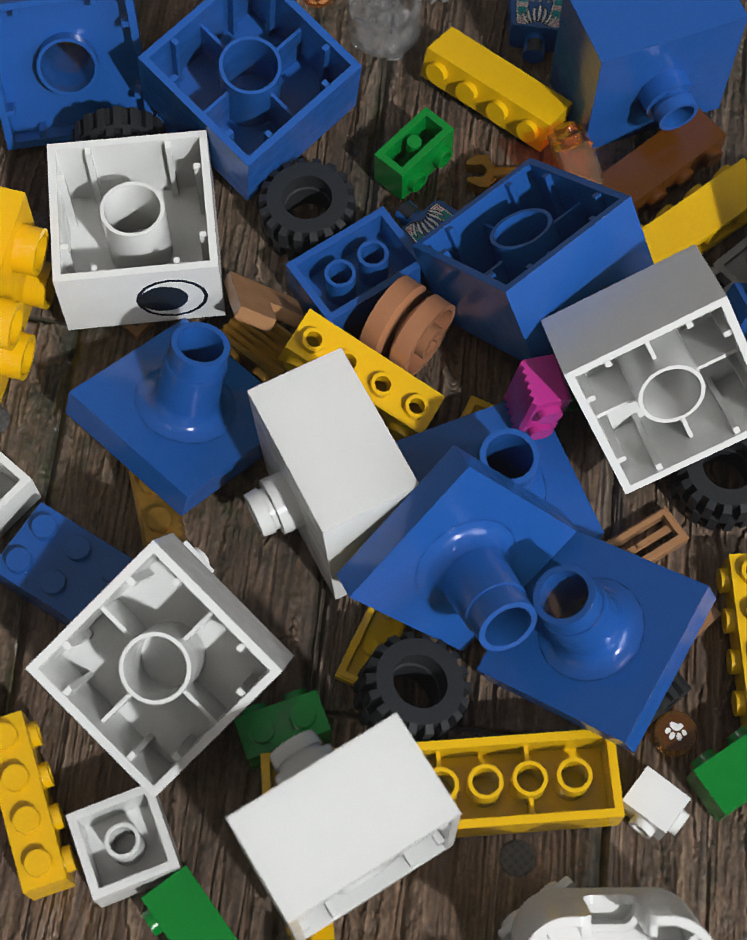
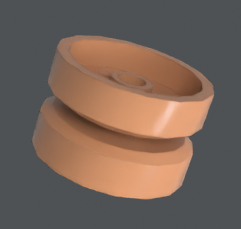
(408, 324)

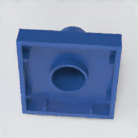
(56, 84)
(174, 413)
(531, 463)
(460, 556)
(603, 638)

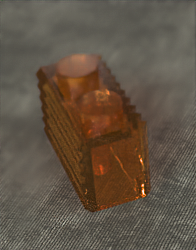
(575, 151)

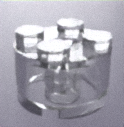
(384, 26)

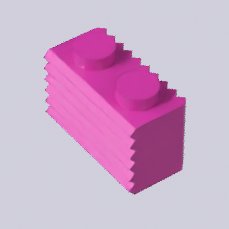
(537, 396)

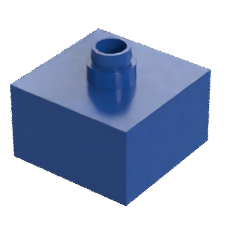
(643, 62)
(254, 79)
(530, 252)

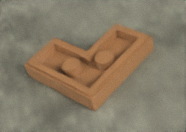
(260, 304)

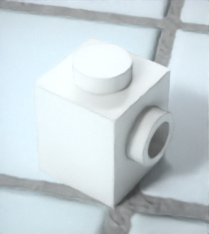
(655, 806)

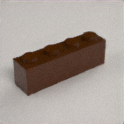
(666, 162)

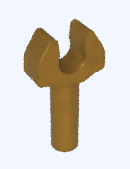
(491, 173)

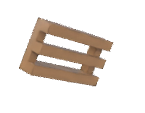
(672, 527)

